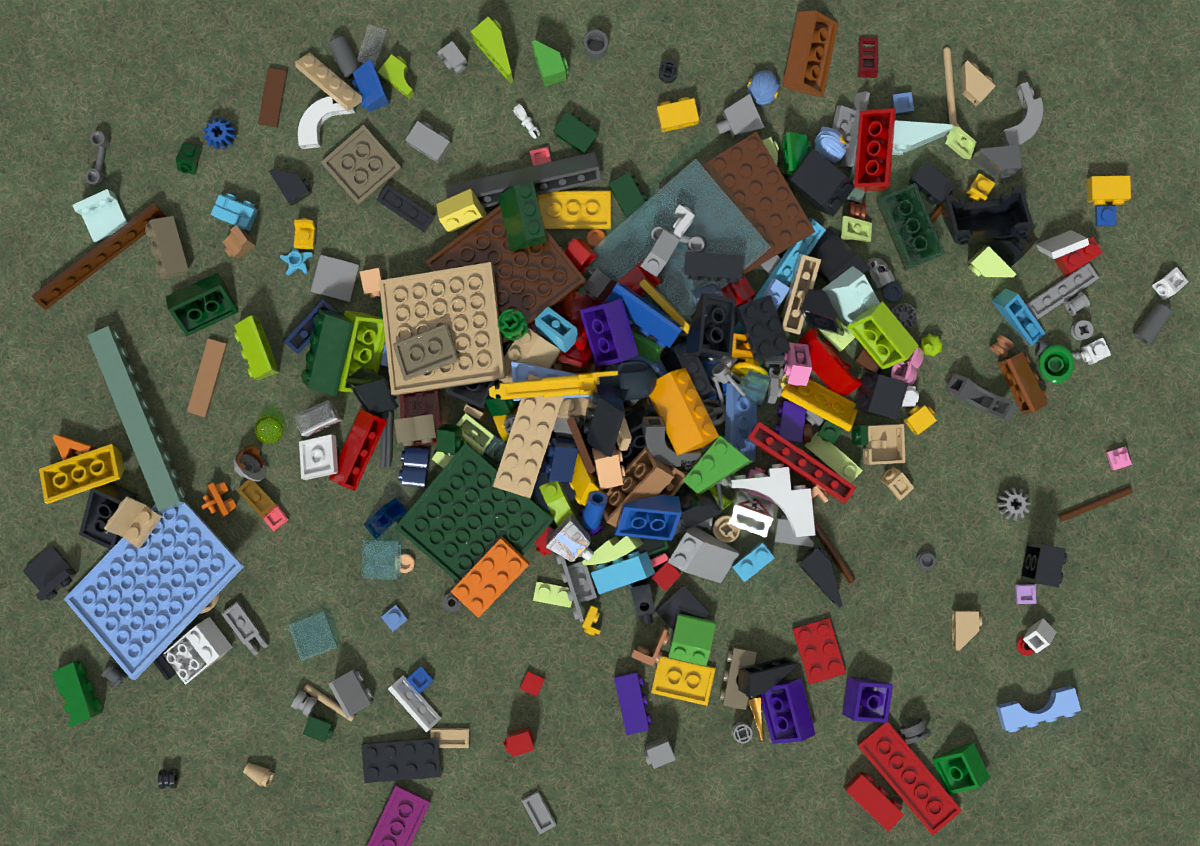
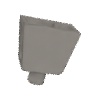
(741, 119)

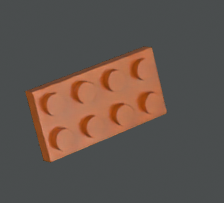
(490, 577)

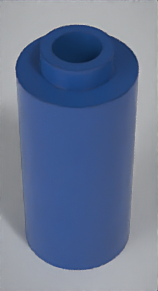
(594, 510)

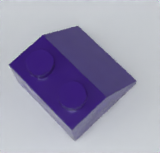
(867, 700)

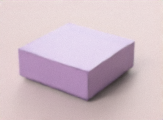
(1025, 593)

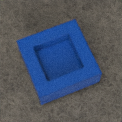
(1105, 216)
(419, 679)

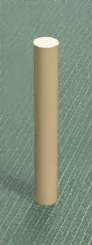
(326, 700)

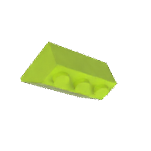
(883, 336)
(255, 348)

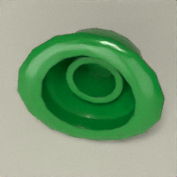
(1056, 364)

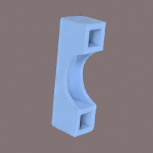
(1061, 702)

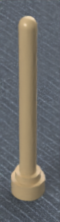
(950, 87)

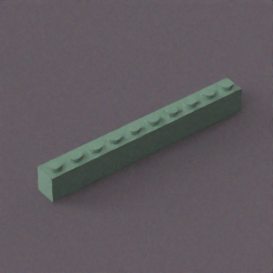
(136, 419)

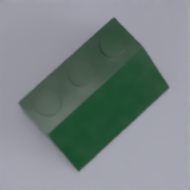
(522, 216)
(201, 304)

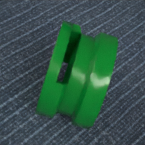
(518, 323)

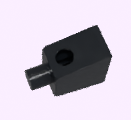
(642, 593)

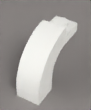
(314, 118)

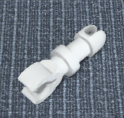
(526, 121)

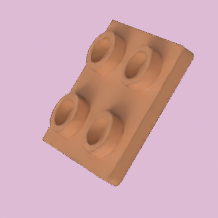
(643, 653)

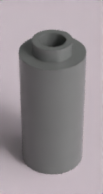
(344, 56)
(1153, 323)

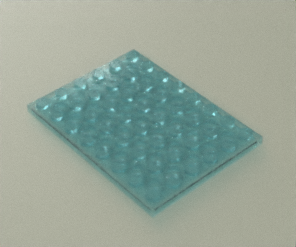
(715, 219)

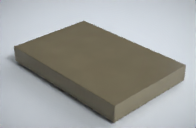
(426, 352)

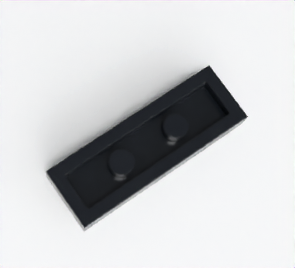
(405, 208)

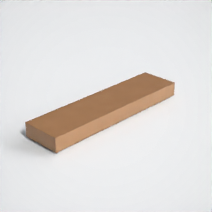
(207, 377)

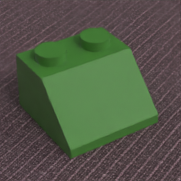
(551, 65)
(692, 639)

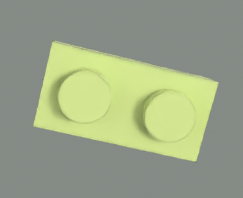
(961, 142)
(552, 594)

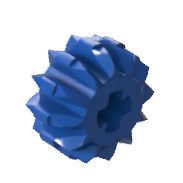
(211, 131)

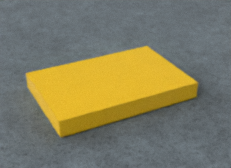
(683, 680)

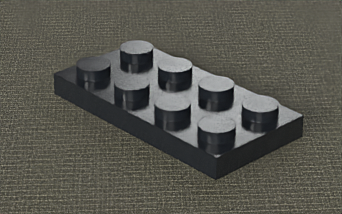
(401, 760)

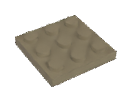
(361, 165)

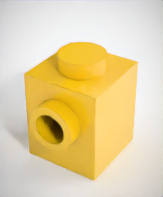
(920, 419)

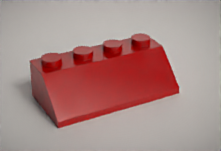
(874, 149)

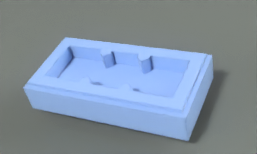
(777, 291)

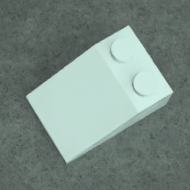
(915, 134)

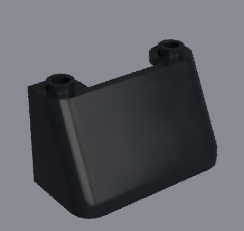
(988, 218)

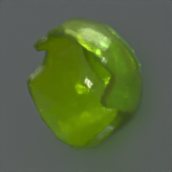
(269, 429)

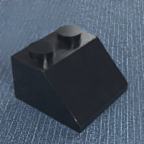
(1012, 248)
(820, 312)
(881, 396)
(696, 506)

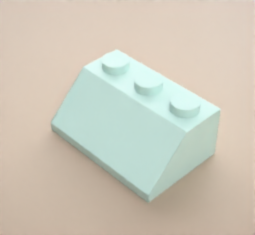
(850, 295)

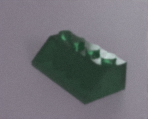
(910, 227)

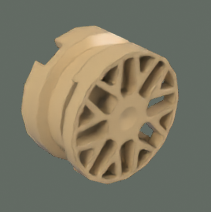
(724, 531)

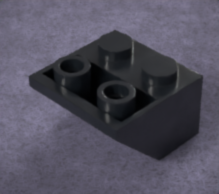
(372, 391)

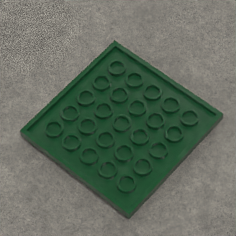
(467, 516)

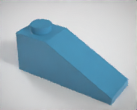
(1018, 315)

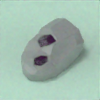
(879, 273)

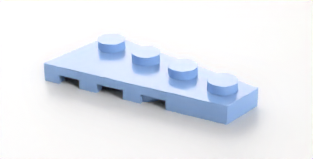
(521, 371)

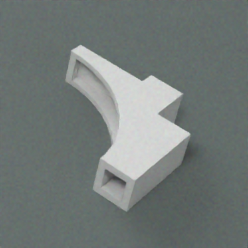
(777, 487)

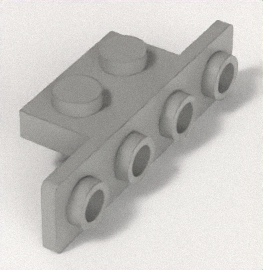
(847, 123)
(579, 583)

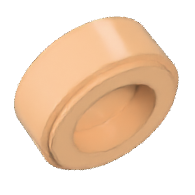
(407, 563)

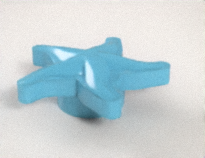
(296, 261)

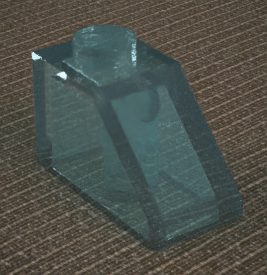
(755, 387)

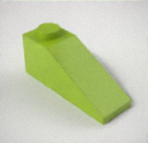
(557, 501)

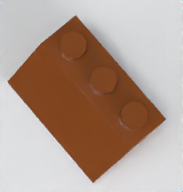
(1023, 383)

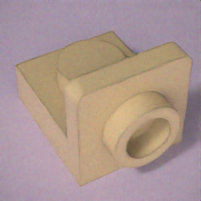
(897, 483)

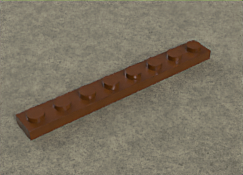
(96, 258)

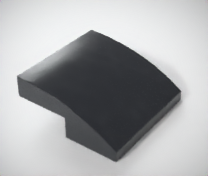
(681, 602)

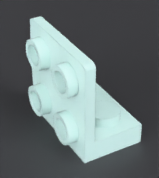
(101, 214)

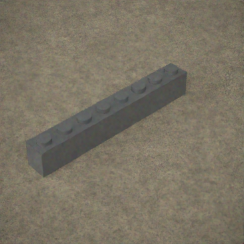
(546, 178)

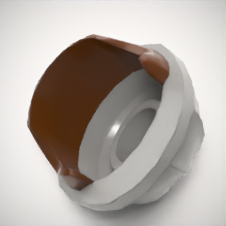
(249, 463)

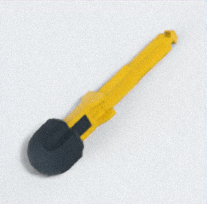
(633, 377)

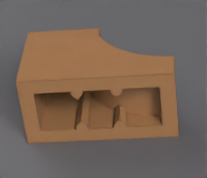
(237, 243)

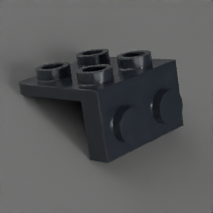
(49, 573)

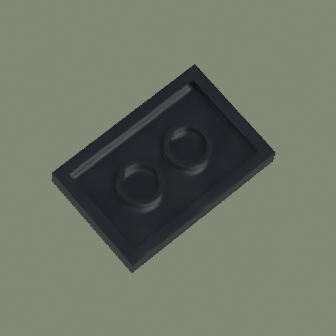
(762, 328)

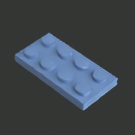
(739, 420)

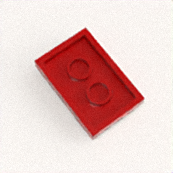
(819, 651)

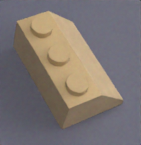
(530, 350)

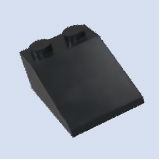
(821, 183)
(835, 257)
(712, 327)
(102, 505)
(819, 569)

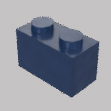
(561, 460)

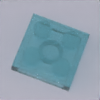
(381, 559)
(313, 636)

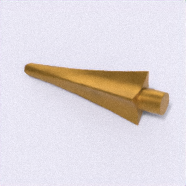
(755, 705)

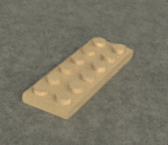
(527, 443)

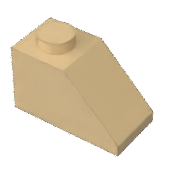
(964, 627)

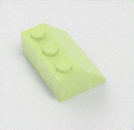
(989, 264)

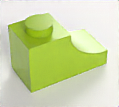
(394, 73)

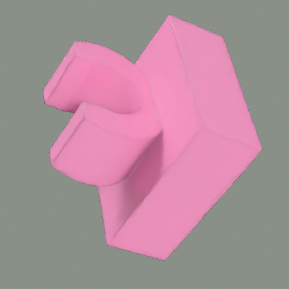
(1118, 458)

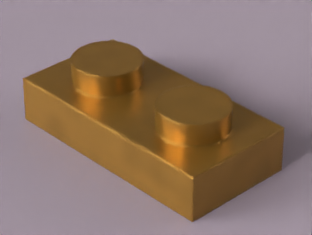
(257, 498)

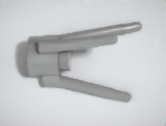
(723, 374)
(727, 481)

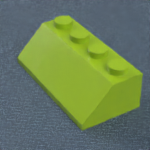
(364, 346)

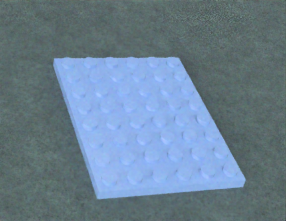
(151, 593)

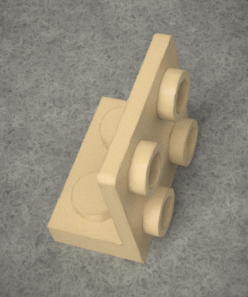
(133, 521)

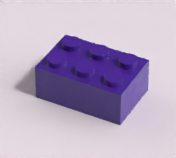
(609, 332)

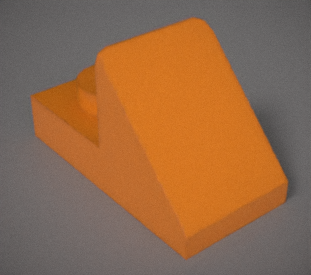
(67, 446)

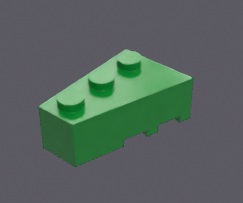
(77, 693)

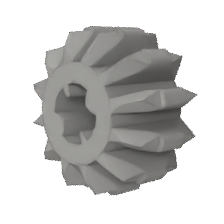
(1009, 510)

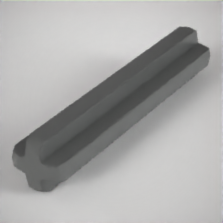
(386, 440)

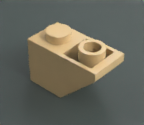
(974, 84)

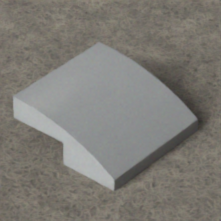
(334, 278)

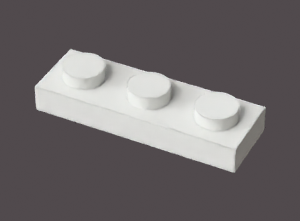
(414, 703)

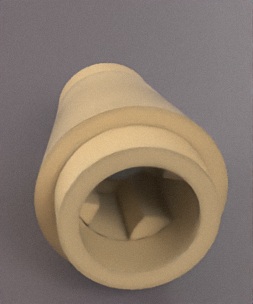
(259, 774)

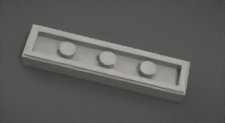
(1062, 291)

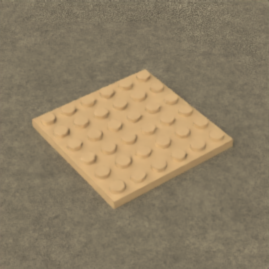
(455, 297)

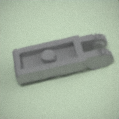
(244, 627)

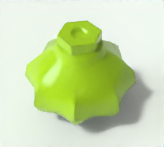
(931, 345)

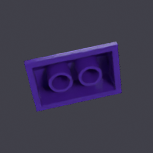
(787, 712)

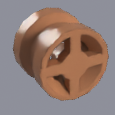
(1002, 346)

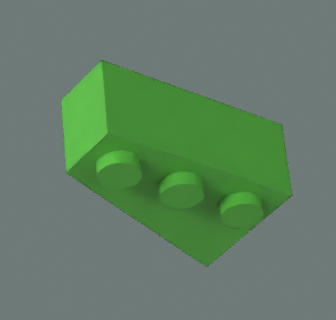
(715, 465)

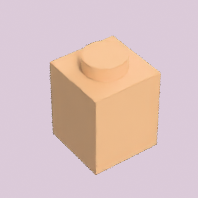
(370, 282)

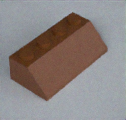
(810, 53)

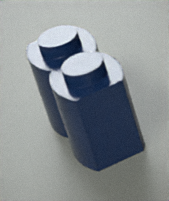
(415, 467)

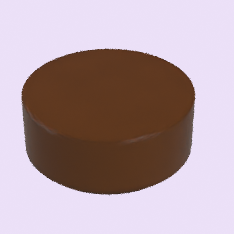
(807, 433)

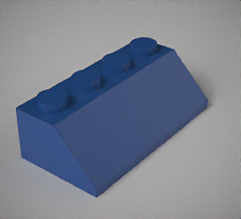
(647, 316)

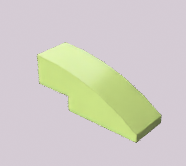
(614, 549)

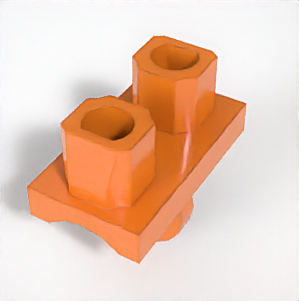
(215, 492)

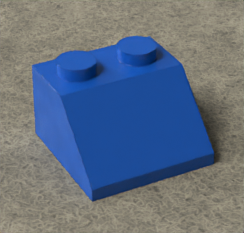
(370, 87)

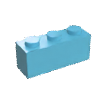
(622, 572)

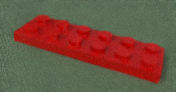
(909, 777)

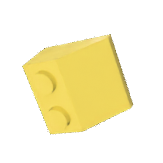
(460, 211)

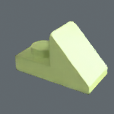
(856, 229)

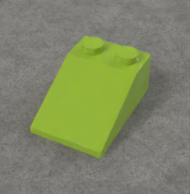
(490, 41)

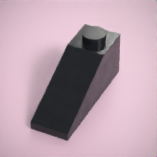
(763, 676)

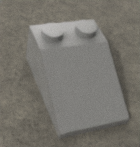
(703, 555)

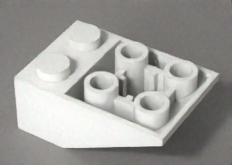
(197, 650)

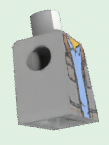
(570, 540)

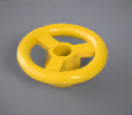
(749, 364)

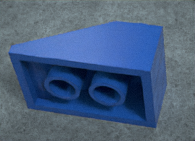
(650, 518)

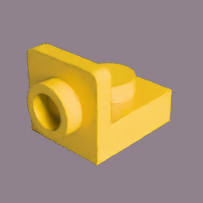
(980, 188)
(304, 234)
(591, 616)

